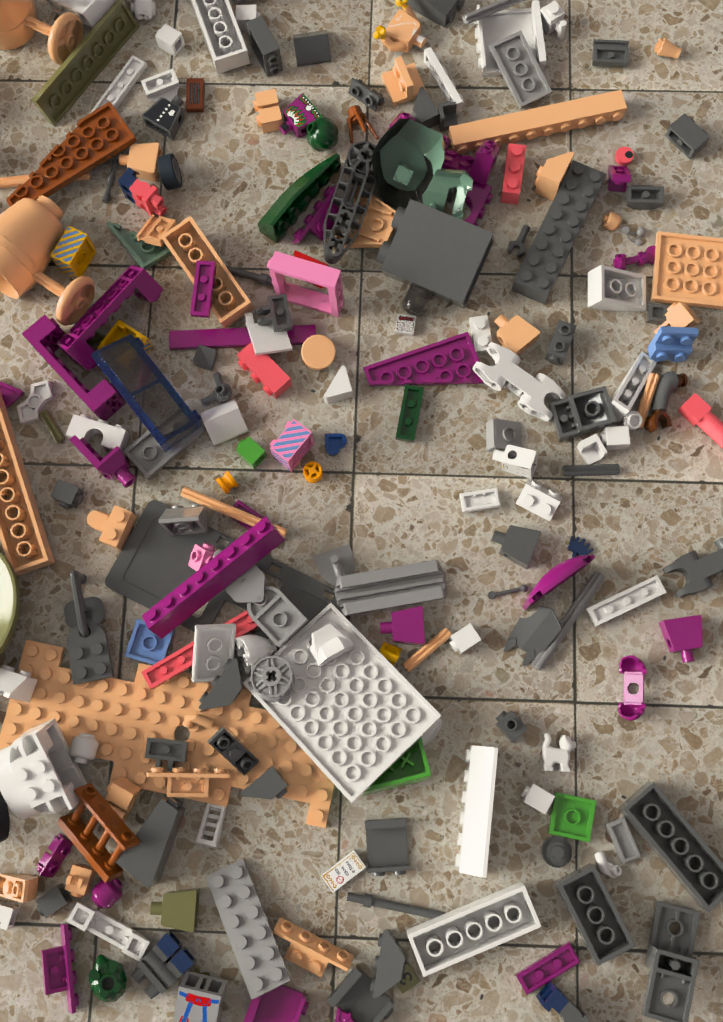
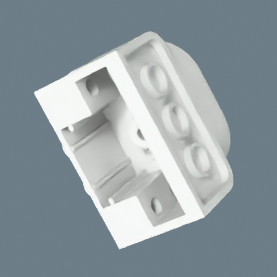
(39, 772)

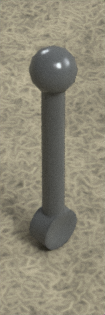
(491, 595)

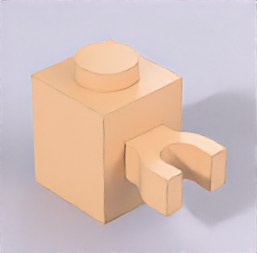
(80, 880)

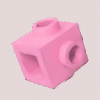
(201, 555)

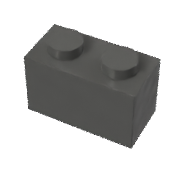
(687, 136)

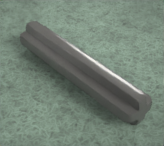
(591, 470)

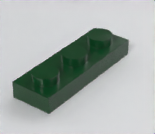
(409, 413)

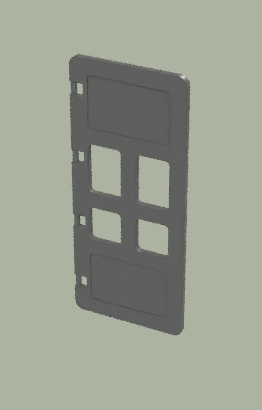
(157, 564)

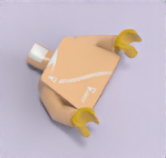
(402, 31)

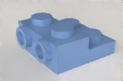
(672, 343)

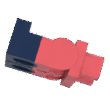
(141, 193)

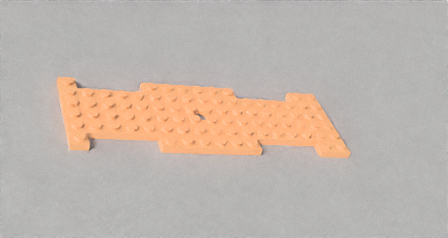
(129, 712)

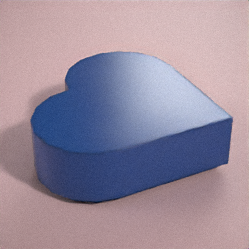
(334, 443)

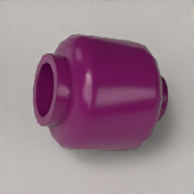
(107, 893)

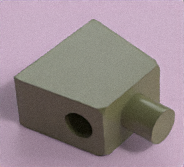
(178, 909)

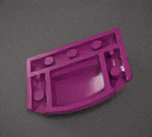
(556, 577)

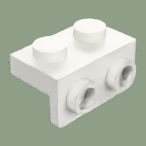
(539, 500)

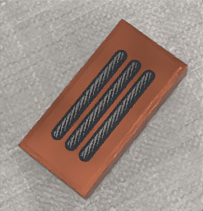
(195, 95)

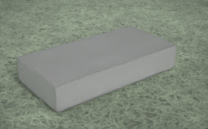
(623, 840)

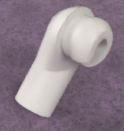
(605, 867)

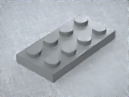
(520, 70)
(149, 455)

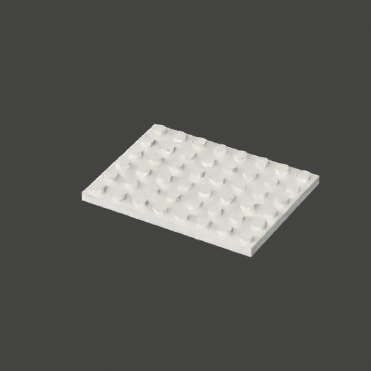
(350, 712)

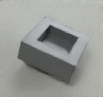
(656, 313)

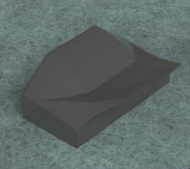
(644, 197)

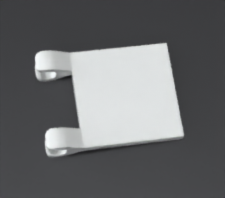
(265, 339)

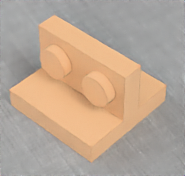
(402, 82)

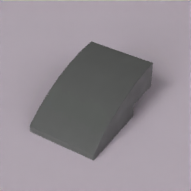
(582, 413)

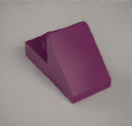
(618, 178)

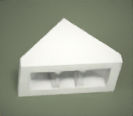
(339, 388)

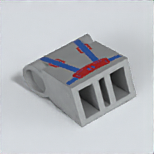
(200, 998)

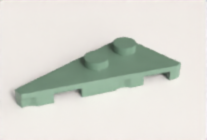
(144, 254)

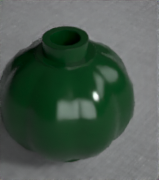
(322, 134)

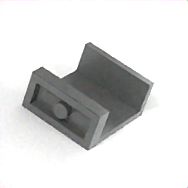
(387, 846)
(355, 996)

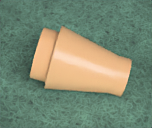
(667, 49)

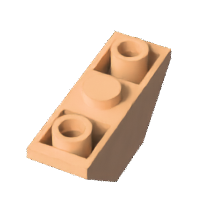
(18, 887)

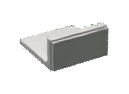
(502, 433)

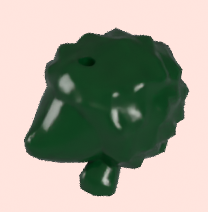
(107, 979)

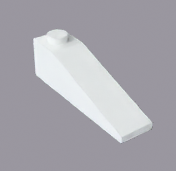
(631, 385)

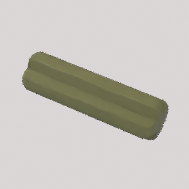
(52, 427)

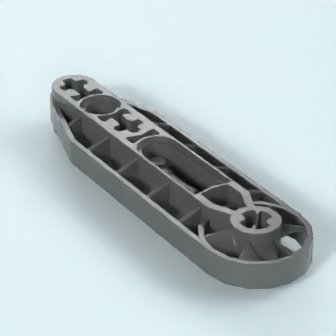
(359, 170)

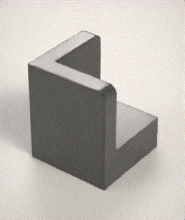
(447, 115)

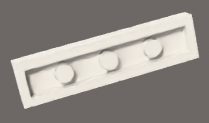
(441, 76)
(626, 600)

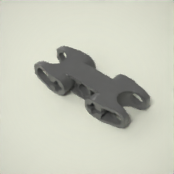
(697, 569)

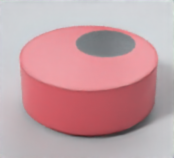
(624, 156)

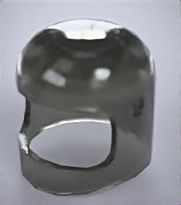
(416, 300)

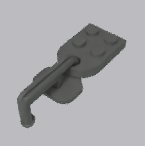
(91, 655)

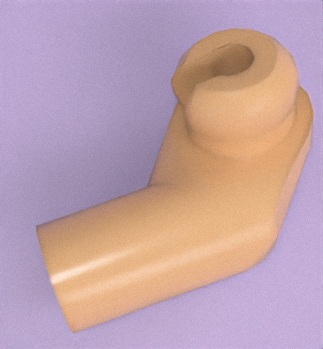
(199, 719)

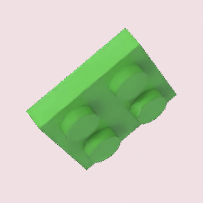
(572, 817)

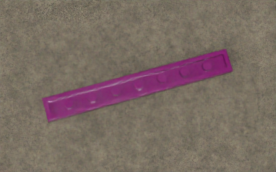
(229, 337)

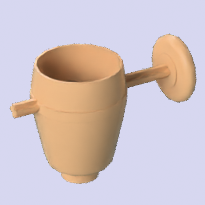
(20, 22)
(27, 237)

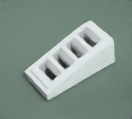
(217, 834)

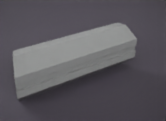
(390, 587)

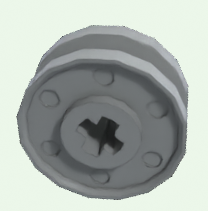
(275, 667)

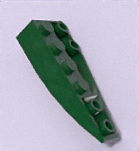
(297, 199)

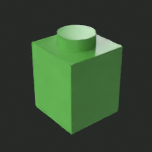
(251, 452)

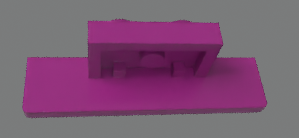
(315, 221)
(58, 969)

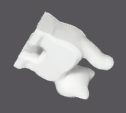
(557, 755)

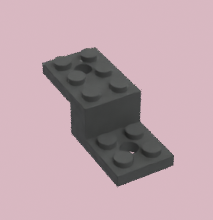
(671, 963)

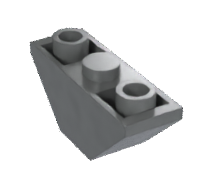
(224, 688)
(233, 750)
(389, 964)

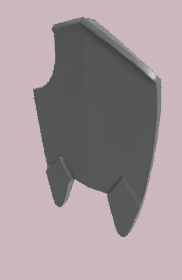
(534, 633)

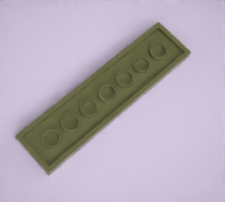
(86, 62)

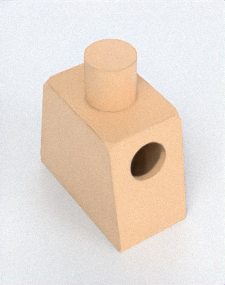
(143, 160)
(516, 333)

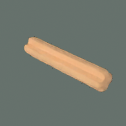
(647, 396)
(427, 649)

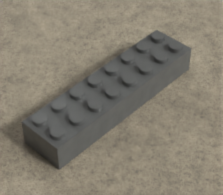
(558, 232)

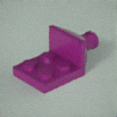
(112, 466)

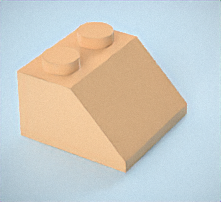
(552, 175)

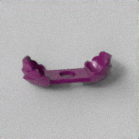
(633, 704)

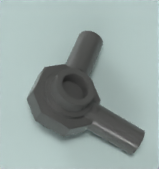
(221, 392)

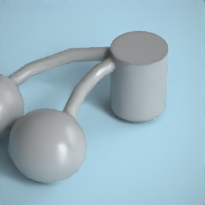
(640, 233)

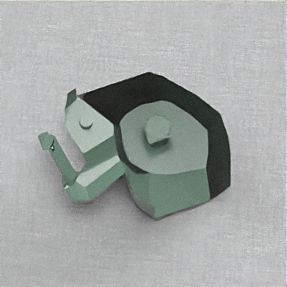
(402, 170)

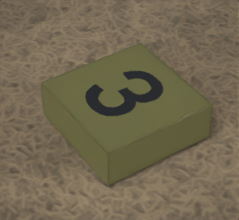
(410, 979)

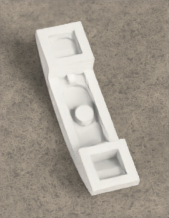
(109, 929)

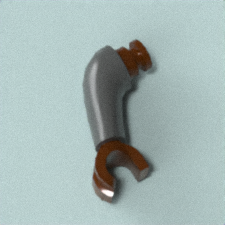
(666, 385)

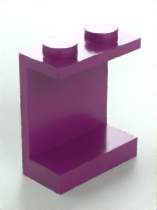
(278, 1005)

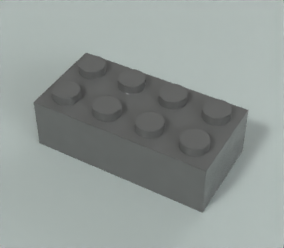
(594, 914)

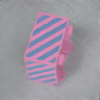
(292, 445)

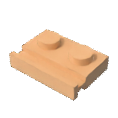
(154, 229)

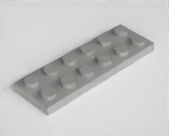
(248, 929)

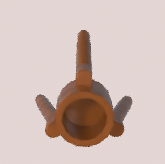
(357, 117)

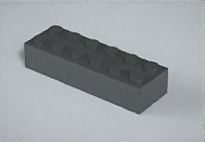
(676, 844)

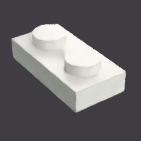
(480, 333)

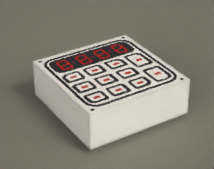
(405, 324)

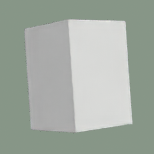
(224, 422)

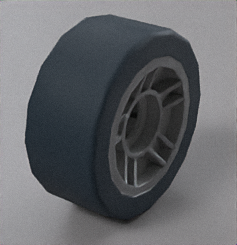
(169, 171)

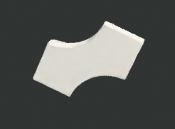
(39, 395)

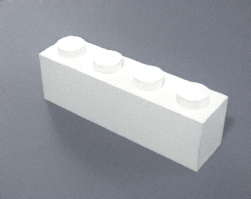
(16, 685)

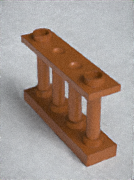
(84, 838)

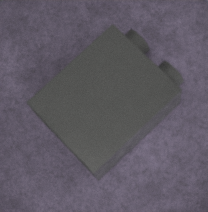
(435, 252)

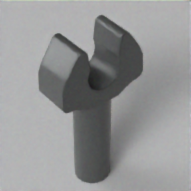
(519, 242)

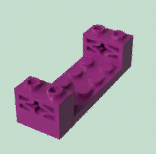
(478, 168)
(132, 281)
(102, 400)

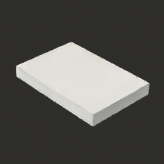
(211, 650)

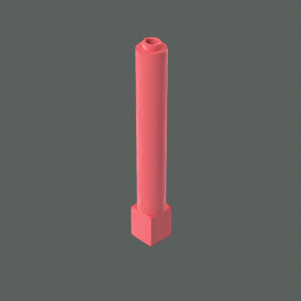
(698, 413)

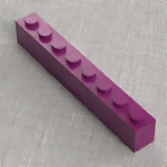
(213, 578)

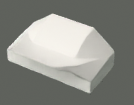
(161, 85)
(329, 643)

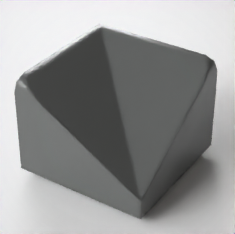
(205, 357)

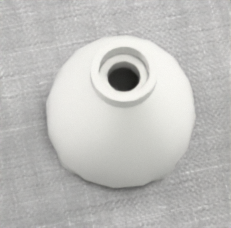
(252, 649)

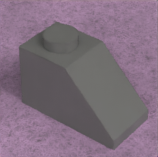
(425, 110)
(267, 786)

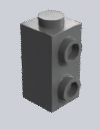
(560, 342)

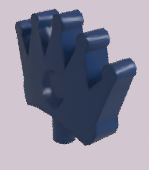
(578, 548)

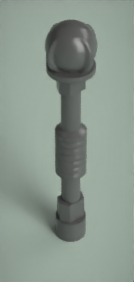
(111, 178)

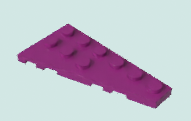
(434, 364)

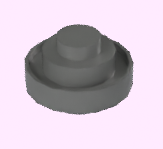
(556, 851)

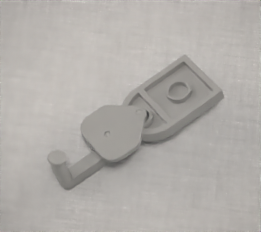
(273, 614)

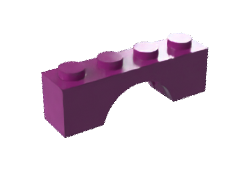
(477, 200)

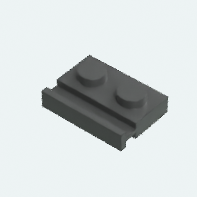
(610, 53)

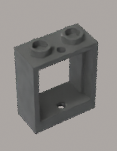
(264, 46)

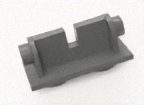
(364, 94)

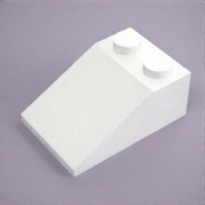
(616, 290)

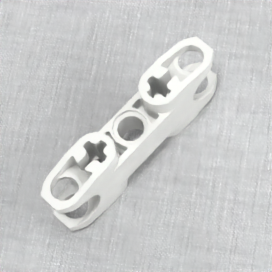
(510, 375)

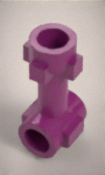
(621, 261)

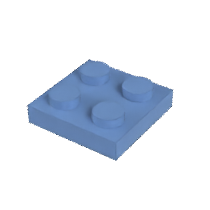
(146, 645)

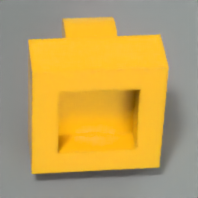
(390, 652)

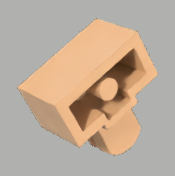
(680, 316)
(114, 527)

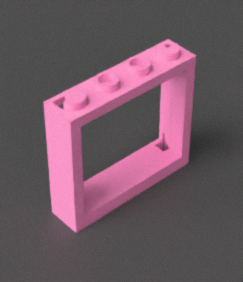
(311, 272)

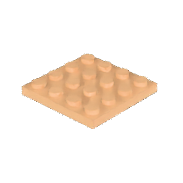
(688, 270)

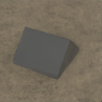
(312, 48)

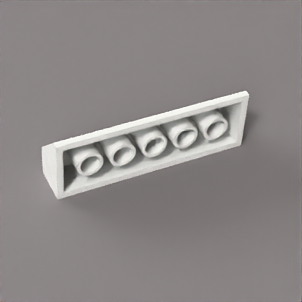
(477, 810)

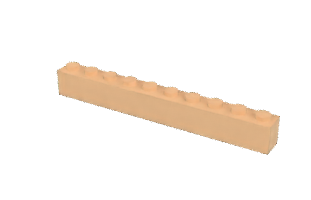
(538, 121)

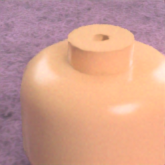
(611, 221)

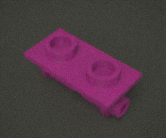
(50, 863)

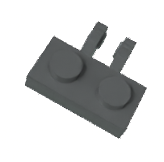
(279, 312)
(166, 750)

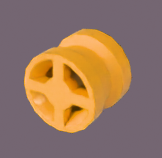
(310, 469)
(227, 482)

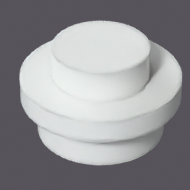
(632, 420)

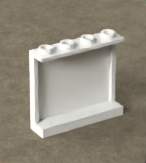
(505, 24)

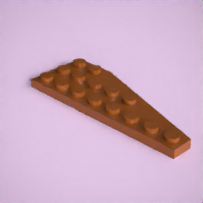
(86, 147)

